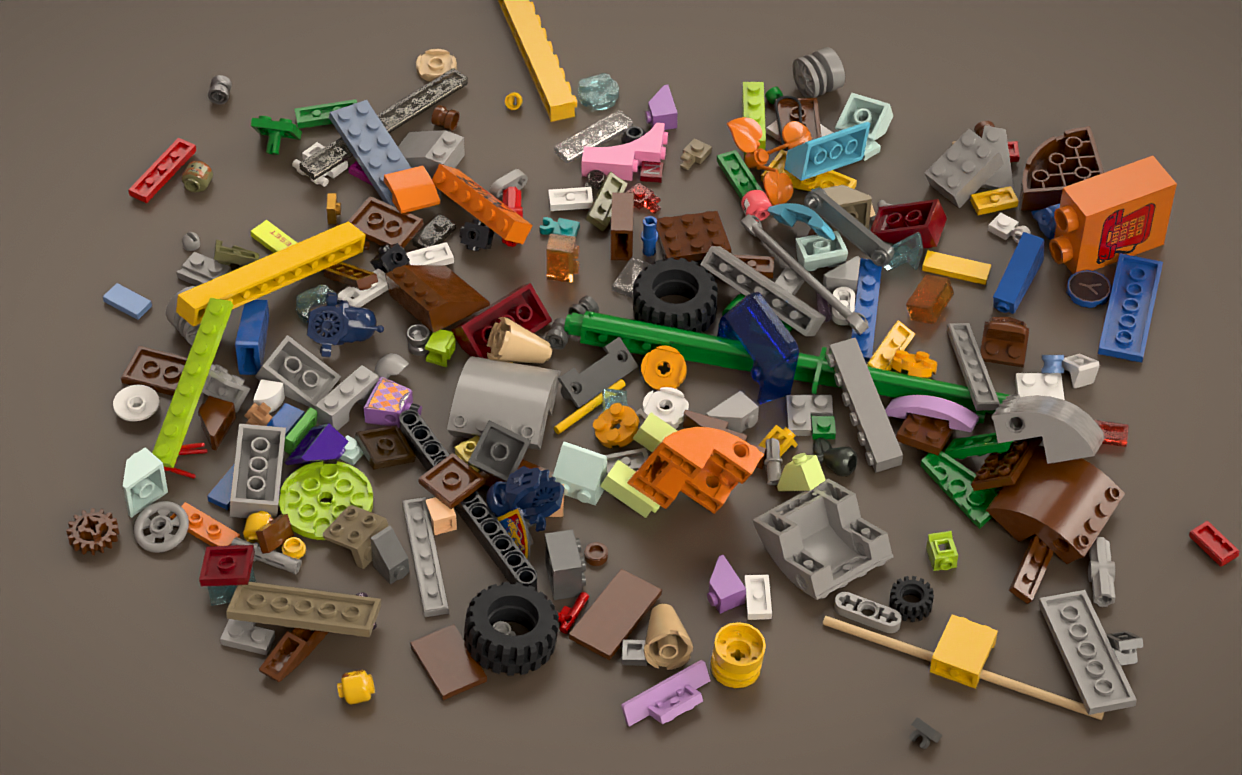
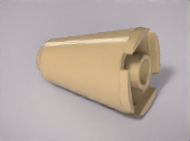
(516, 344)
(666, 639)

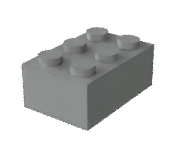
(964, 168)

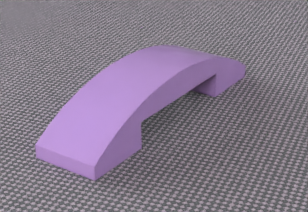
(958, 416)

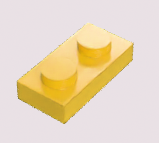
(994, 200)

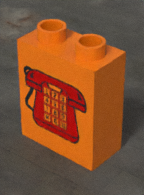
(1113, 215)

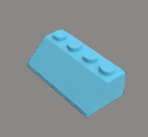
(828, 152)

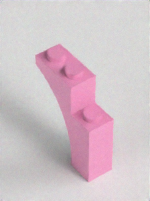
(626, 158)

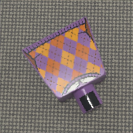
(388, 402)

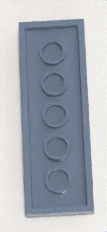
(369, 144)

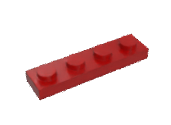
(162, 170)

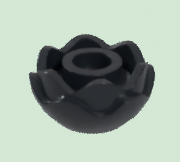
(631, 134)

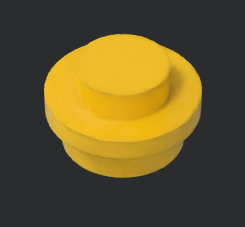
(294, 548)

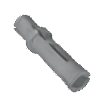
(273, 558)

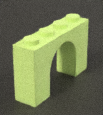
(650, 436)

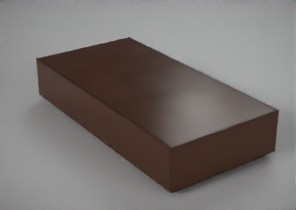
(274, 533)

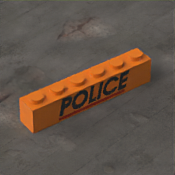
(481, 204)

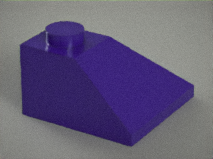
(319, 444)

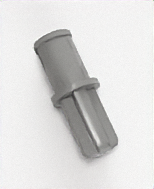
(773, 461)

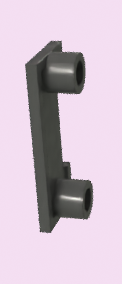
(598, 375)

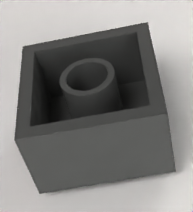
(499, 451)
(564, 564)

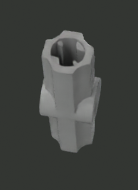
(1101, 572)

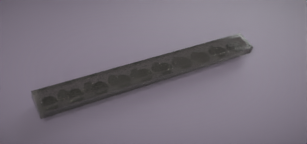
(391, 118)

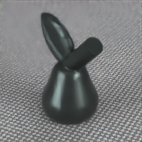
(839, 460)

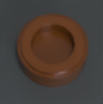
(596, 554)

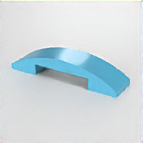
(790, 213)

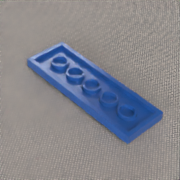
(1130, 308)

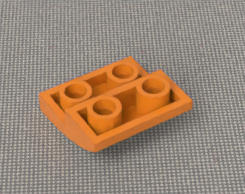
(412, 189)

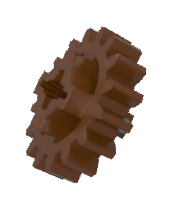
(92, 531)

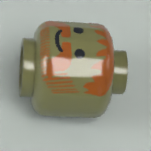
(197, 176)

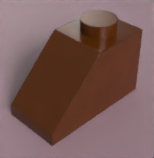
(216, 419)

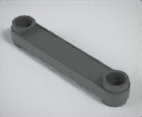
(848, 226)

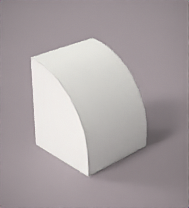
(270, 393)

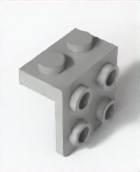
(225, 386)

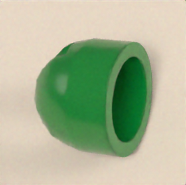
(773, 94)

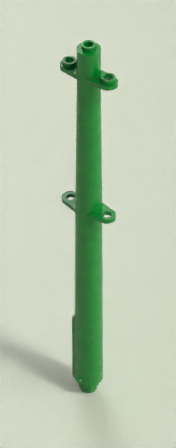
(644, 337)

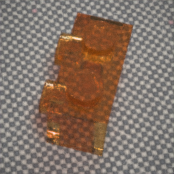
(562, 258)
(930, 299)

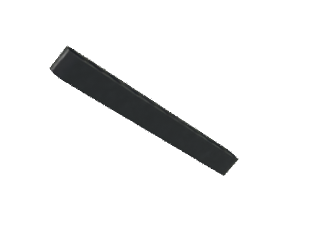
(473, 508)

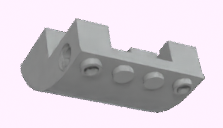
(506, 394)
(1065, 428)
(822, 539)

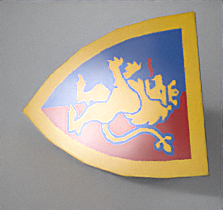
(518, 530)

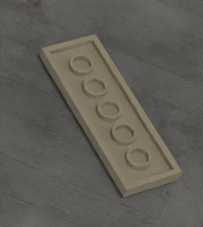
(304, 609)

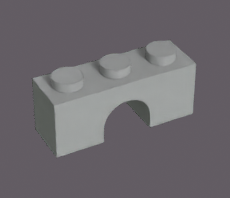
(337, 404)

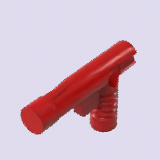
(571, 613)

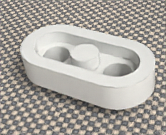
(846, 297)

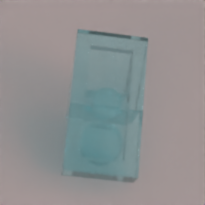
(908, 251)

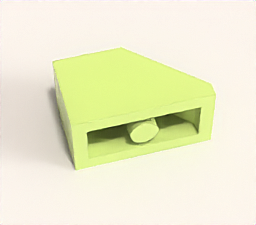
(801, 474)

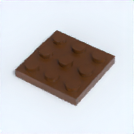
(691, 235)

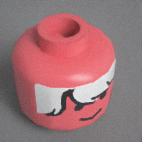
(756, 204)

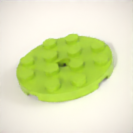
(315, 481)

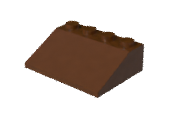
(434, 294)

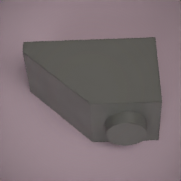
(389, 555)

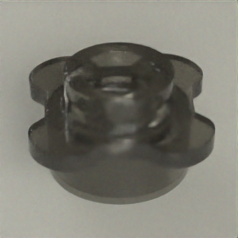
(595, 179)

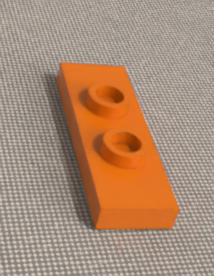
(207, 528)

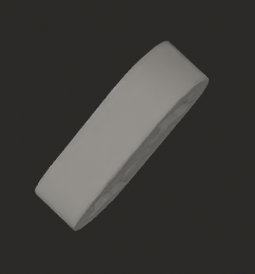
(513, 179)

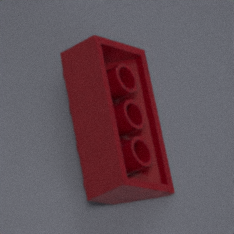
(520, 306)

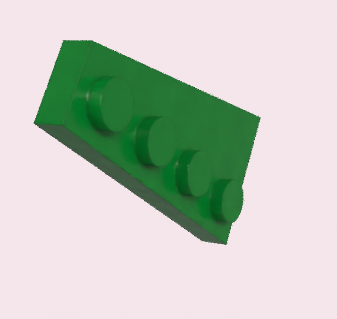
(956, 483)

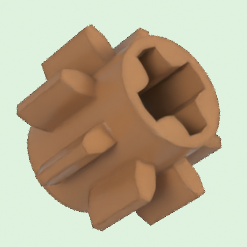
(258, 415)

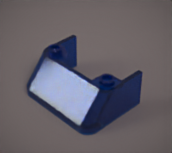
(766, 342)

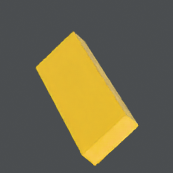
(956, 267)
(896, 339)

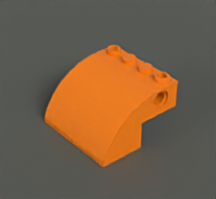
(691, 462)

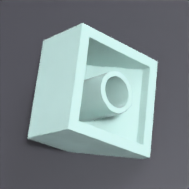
(864, 109)
(820, 252)
(581, 473)
(143, 481)

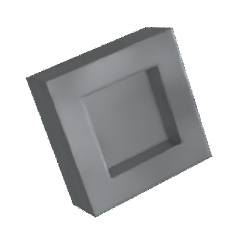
(633, 653)

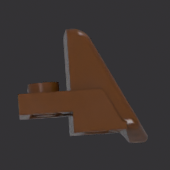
(1005, 341)

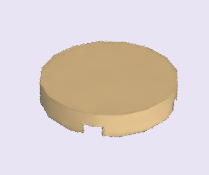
(434, 64)

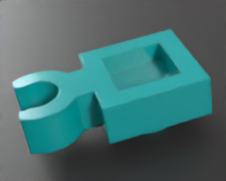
(562, 227)

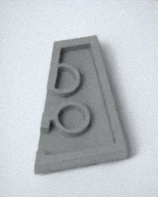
(1003, 176)

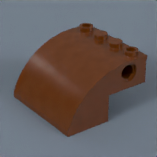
(1059, 503)

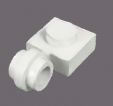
(1005, 227)

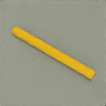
(585, 409)

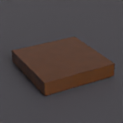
(452, 480)

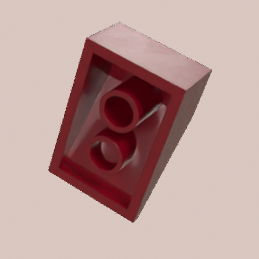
(902, 220)

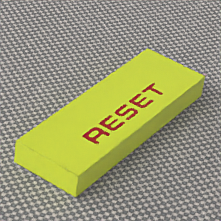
(271, 237)

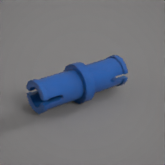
(649, 236)

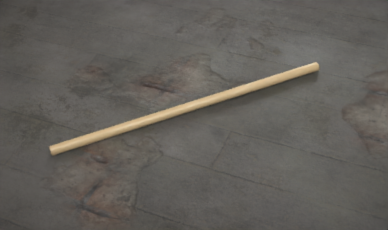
(984, 675)

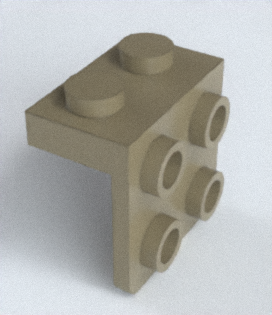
(353, 531)

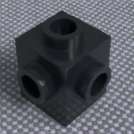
(476, 235)
(389, 258)

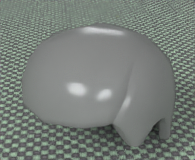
(390, 365)

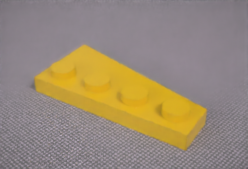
(822, 180)

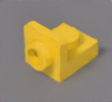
(785, 438)

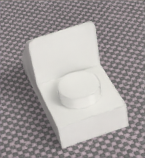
(1082, 369)

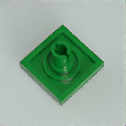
(275, 130)

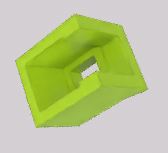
(441, 347)
(942, 559)

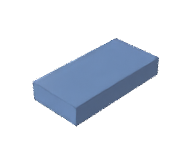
(127, 301)

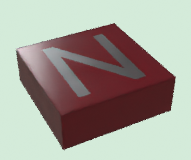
(651, 171)

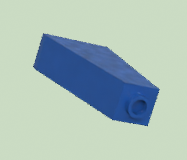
(1019, 273)
(252, 337)

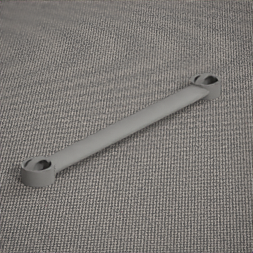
(854, 319)

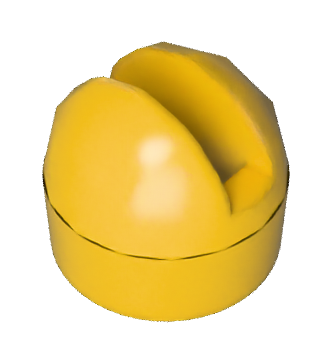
(510, 100)

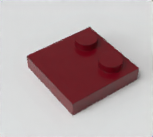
(227, 565)

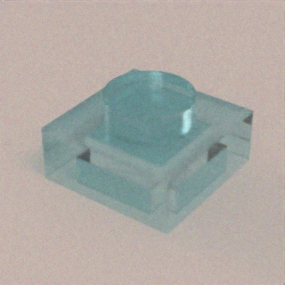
(612, 396)

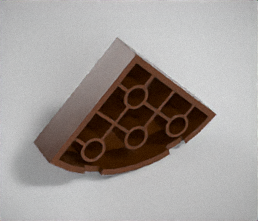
(1058, 164)

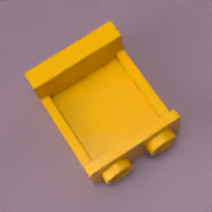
(963, 651)

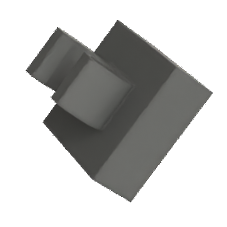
(926, 731)

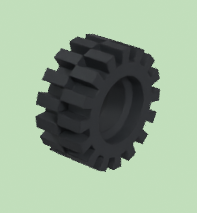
(914, 588)

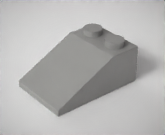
(432, 149)
(302, 374)

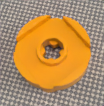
(657, 358)
(916, 364)
(609, 418)

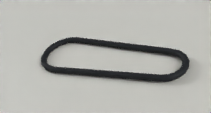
(778, 118)

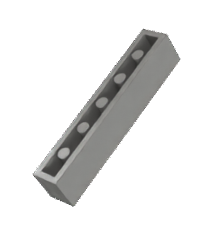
(748, 281)
(865, 405)

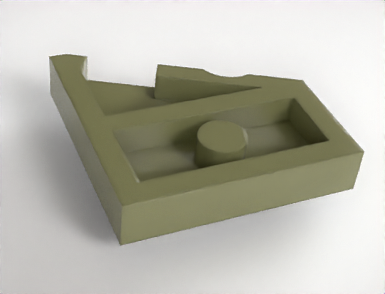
(233, 255)

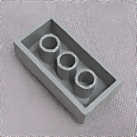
(257, 470)

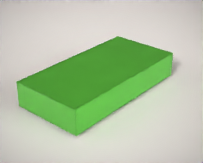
(307, 422)

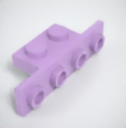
(669, 696)

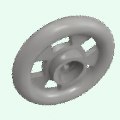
(170, 541)

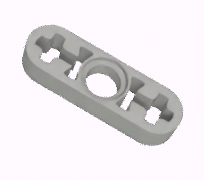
(863, 603)

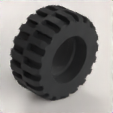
(676, 278)
(508, 652)

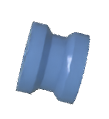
(1052, 364)

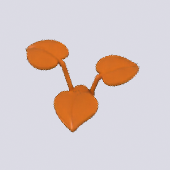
(746, 136)

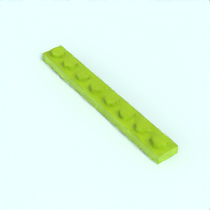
(192, 381)

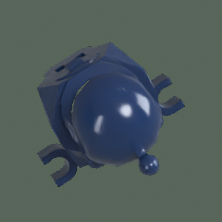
(339, 323)
(531, 492)

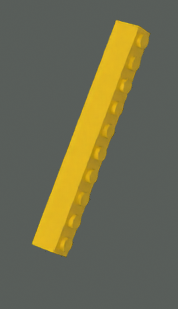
(539, 58)
(273, 271)

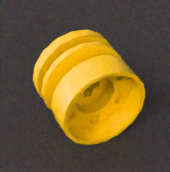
(737, 655)

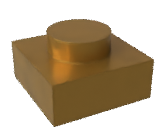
(333, 208)

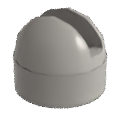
(188, 243)

